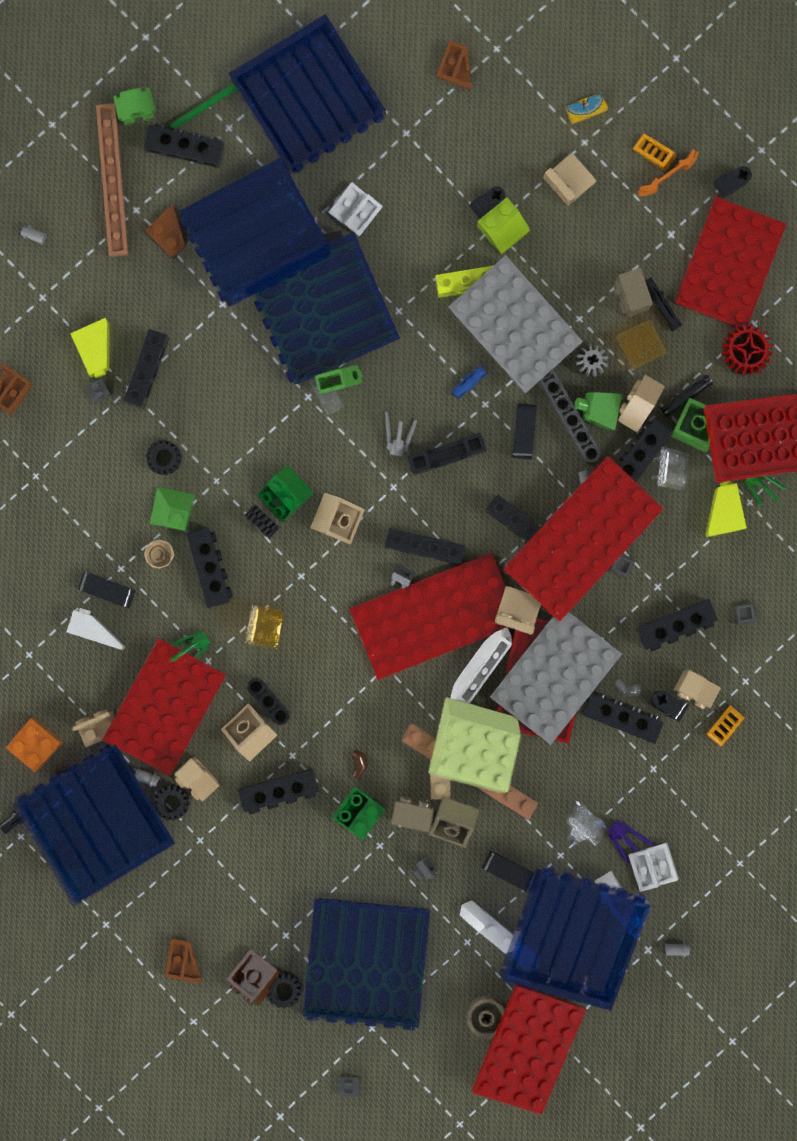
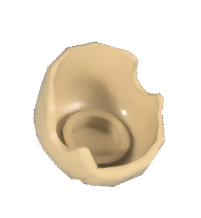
(159, 554)

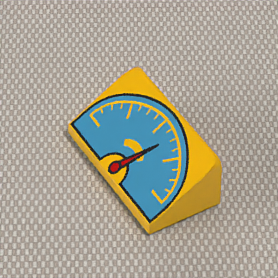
(586, 108)

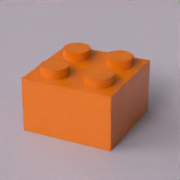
(34, 744)

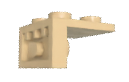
(569, 179)
(517, 610)
(94, 730)

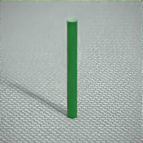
(203, 106)

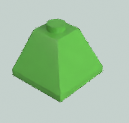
(172, 509)

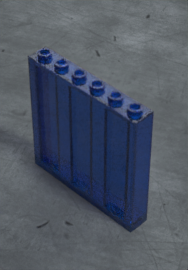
(308, 94)
(254, 232)
(93, 824)
(575, 938)

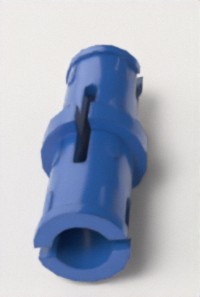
(468, 382)

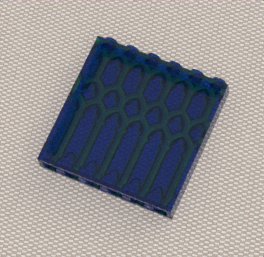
(326, 312)
(366, 963)

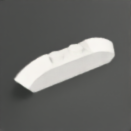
(481, 666)
(486, 925)

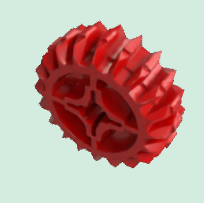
(764, 352)

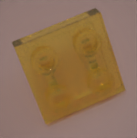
(641, 344)
(264, 626)

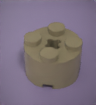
(475, 1011)

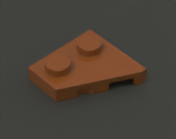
(455, 66)
(167, 232)
(12, 389)
(182, 962)

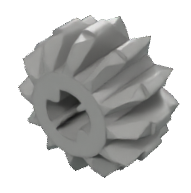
(587, 355)

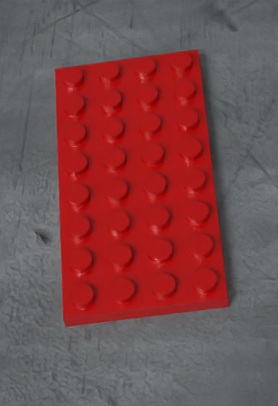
(583, 539)
(431, 616)

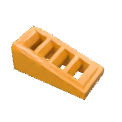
(651, 157)
(725, 736)

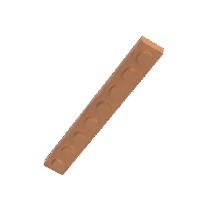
(112, 180)
(513, 799)

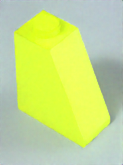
(94, 347)
(726, 511)

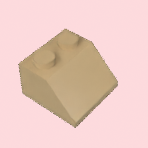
(337, 518)
(249, 732)

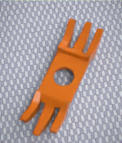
(683, 164)

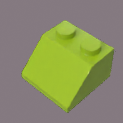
(503, 226)

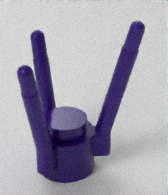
(618, 831)

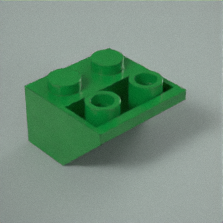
(285, 493)
(359, 813)

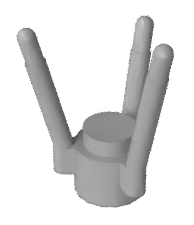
(397, 447)

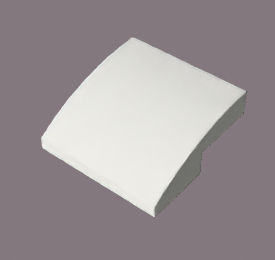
(355, 209)
(653, 867)

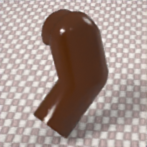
(361, 764)

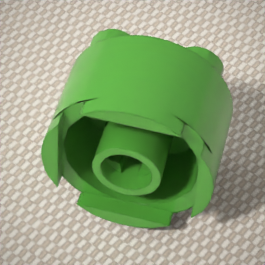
(134, 105)

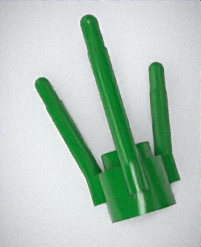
(758, 480)
(200, 641)

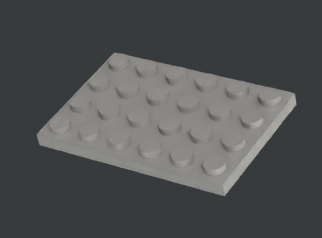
(515, 324)
(555, 676)

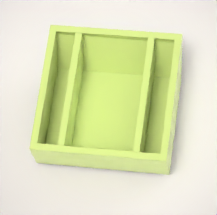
(475, 746)

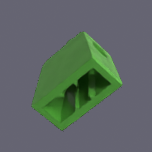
(346, 377)
(600, 409)

